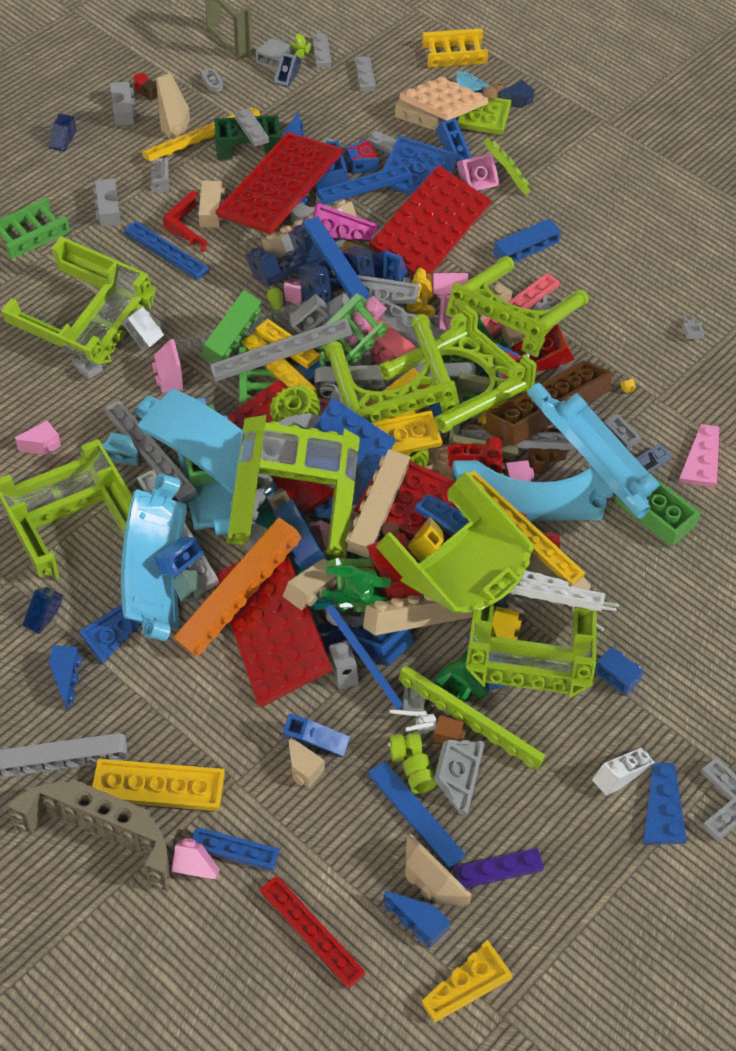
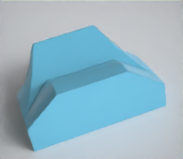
(473, 83)
(121, 449)

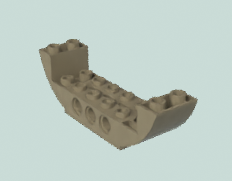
(97, 814)

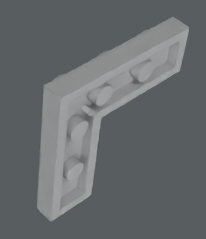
(725, 781)

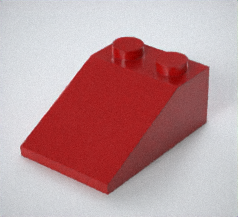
(553, 352)
(384, 569)

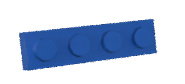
(237, 849)

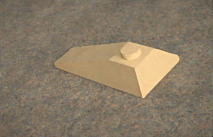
(172, 107)

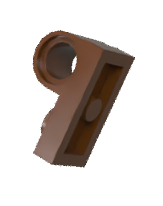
(540, 458)

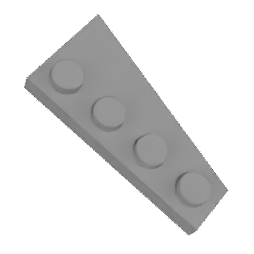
(391, 290)
(401, 321)

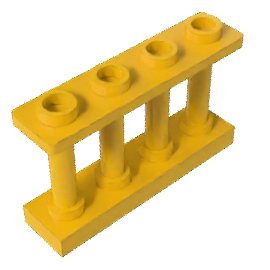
(454, 38)

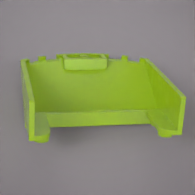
(473, 565)

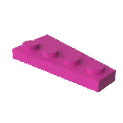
(343, 225)

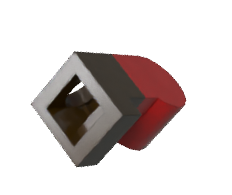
(145, 86)

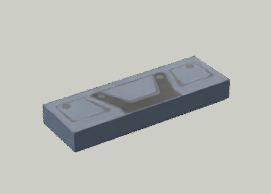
(654, 458)

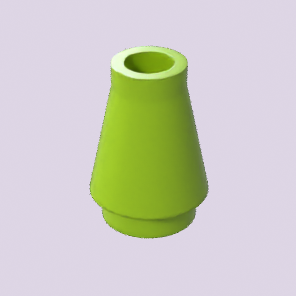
(275, 298)

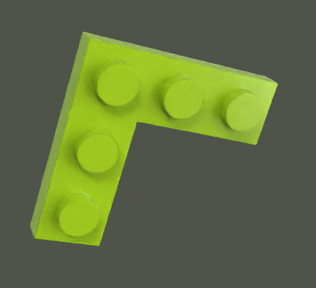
(508, 163)

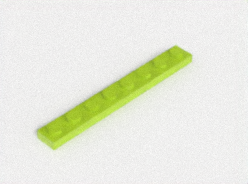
(471, 717)

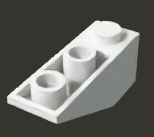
(622, 770)

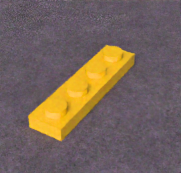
(274, 333)

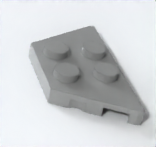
(458, 771)

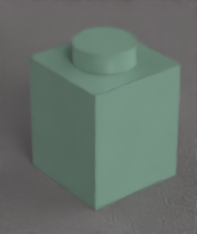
(188, 585)

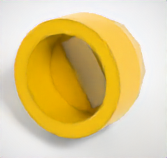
(628, 385)

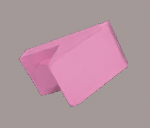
(293, 290)

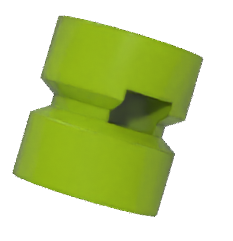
(405, 747)
(420, 773)

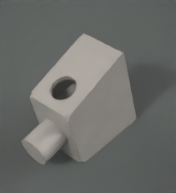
(271, 51)
(342, 658)

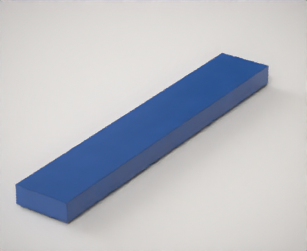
(364, 184)
(166, 250)
(334, 257)
(364, 657)
(416, 815)

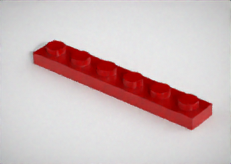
(312, 932)

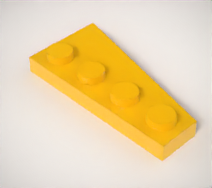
(472, 980)

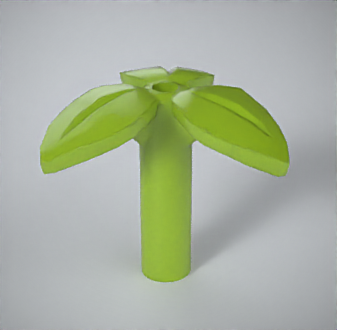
(300, 46)

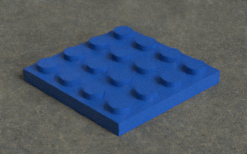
(420, 160)
(371, 446)

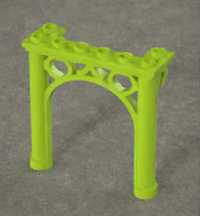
(532, 323)
(465, 332)
(398, 399)

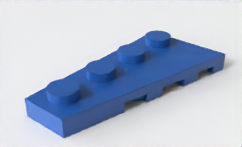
(446, 517)
(108, 633)
(664, 811)

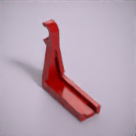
(172, 219)

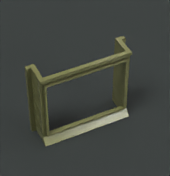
(242, 27)
(477, 385)

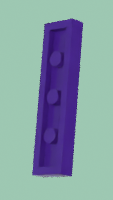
(499, 868)

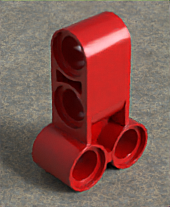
(488, 454)

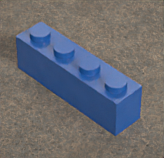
(528, 241)
(308, 549)

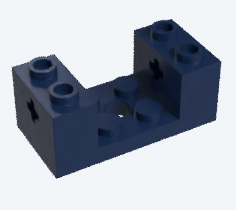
(270, 270)
(316, 277)

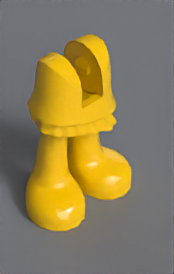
(425, 294)

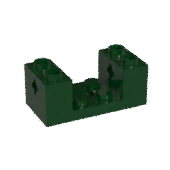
(230, 132)

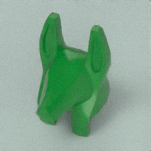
(357, 586)
(459, 680)

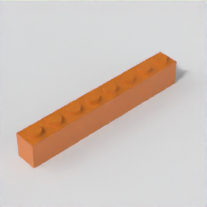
(237, 587)

